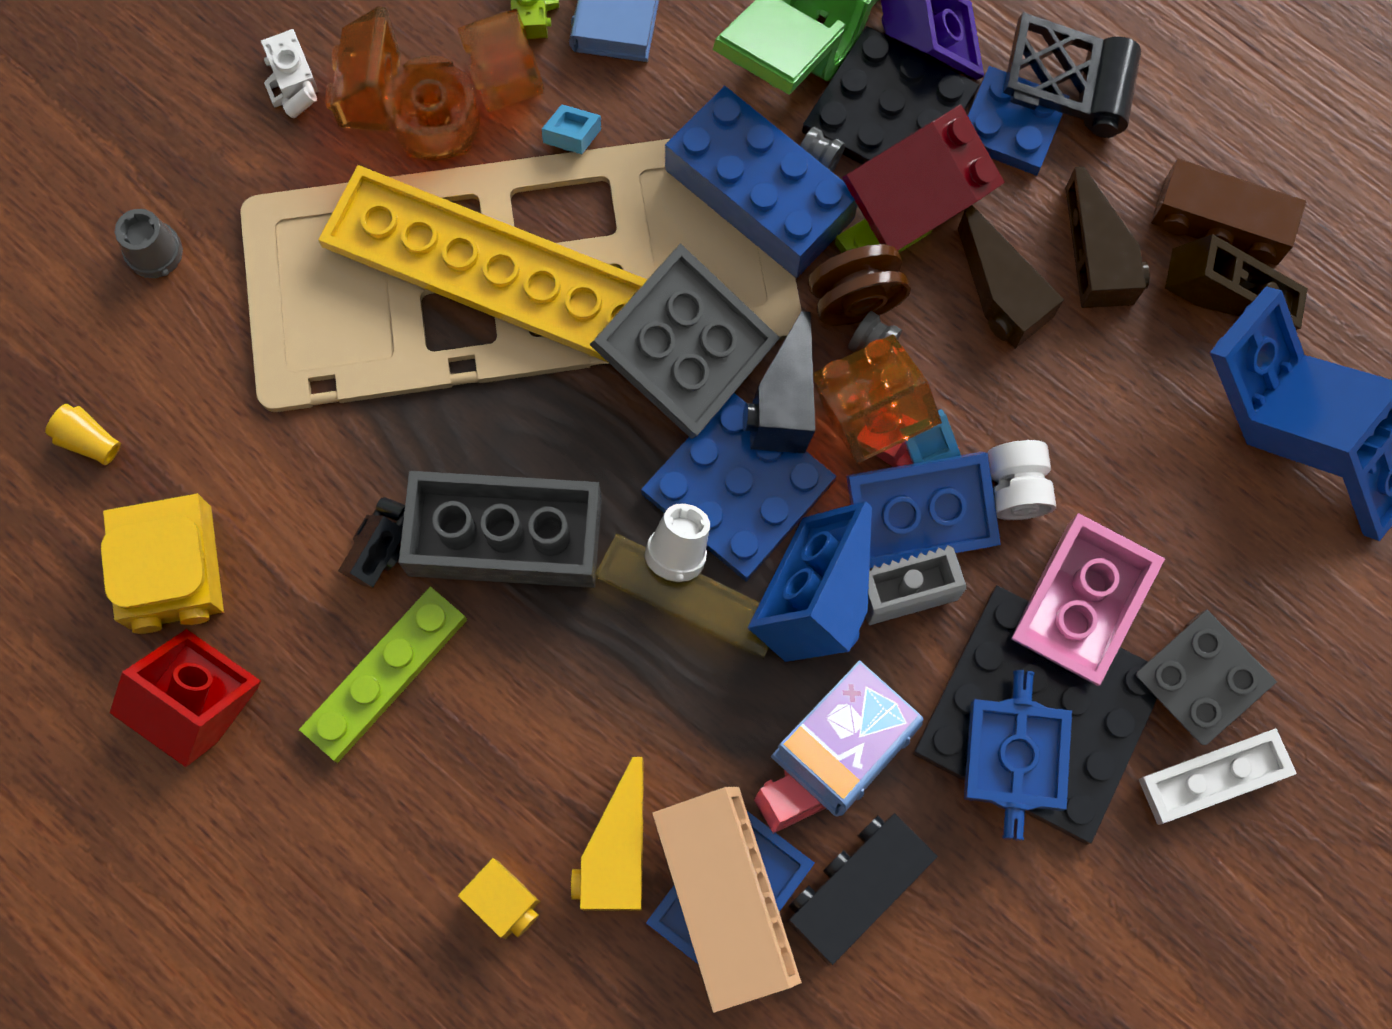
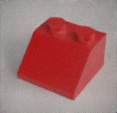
(183, 696)

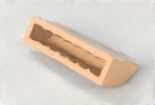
(726, 898)

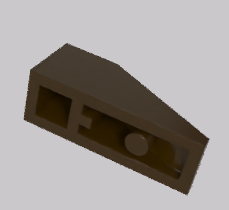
(1104, 249)
(1227, 279)
(1008, 287)

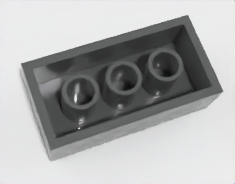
(501, 529)

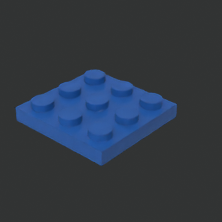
(745, 492)

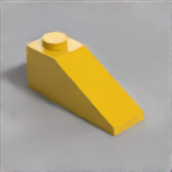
(614, 856)

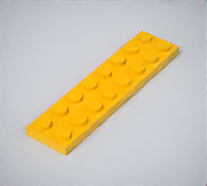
(477, 260)

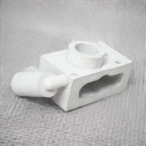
(289, 73)

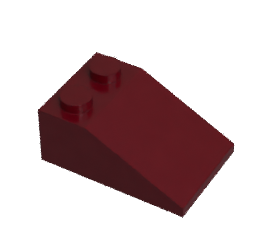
(923, 179)

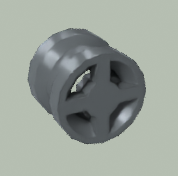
(823, 149)
(871, 330)

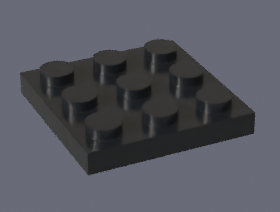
(885, 96)

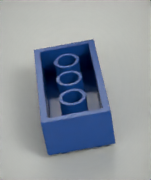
(760, 181)

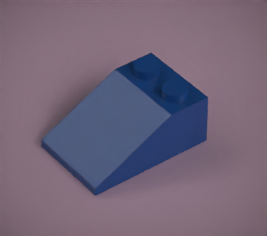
(819, 587)

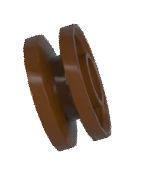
(859, 283)

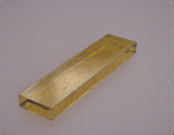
(696, 601)

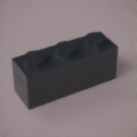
(859, 887)

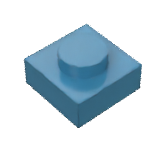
(571, 129)
(933, 443)

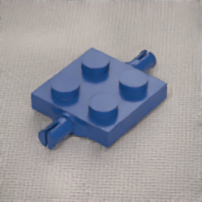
(1018, 755)

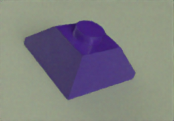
(938, 30)

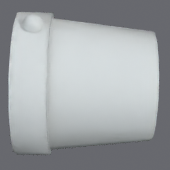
(679, 543)

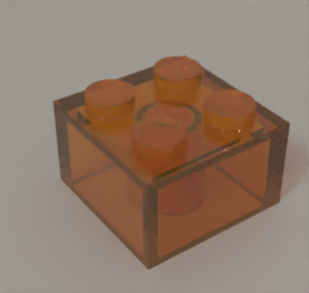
(876, 398)

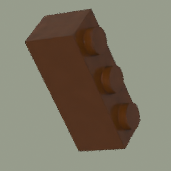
(1242, 213)

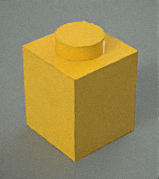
(500, 900)

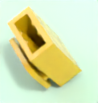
(161, 563)

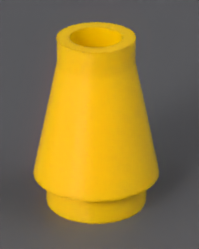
(80, 433)

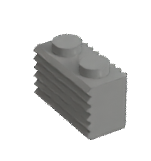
(914, 585)

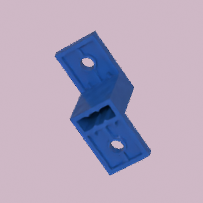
(1309, 407)

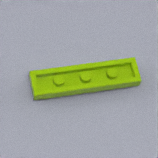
(383, 674)

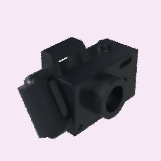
(375, 544)

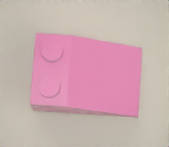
(1087, 598)

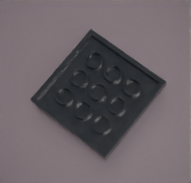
(1104, 717)

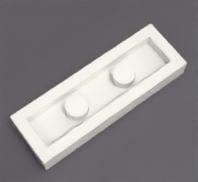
(1217, 776)

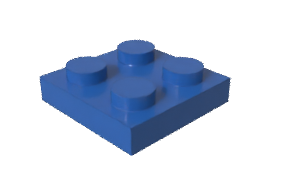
(1010, 130)

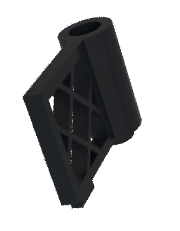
(1104, 88)

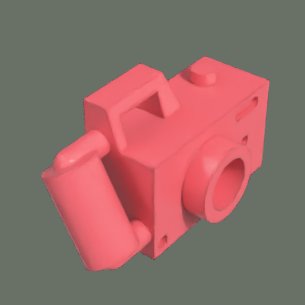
(785, 803)

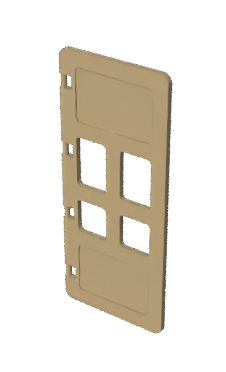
(354, 324)

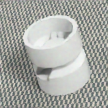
(1021, 480)

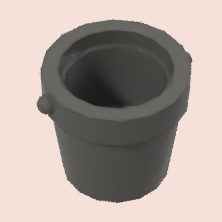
(148, 243)

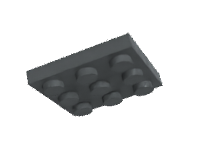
(685, 341)

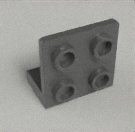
(1205, 677)

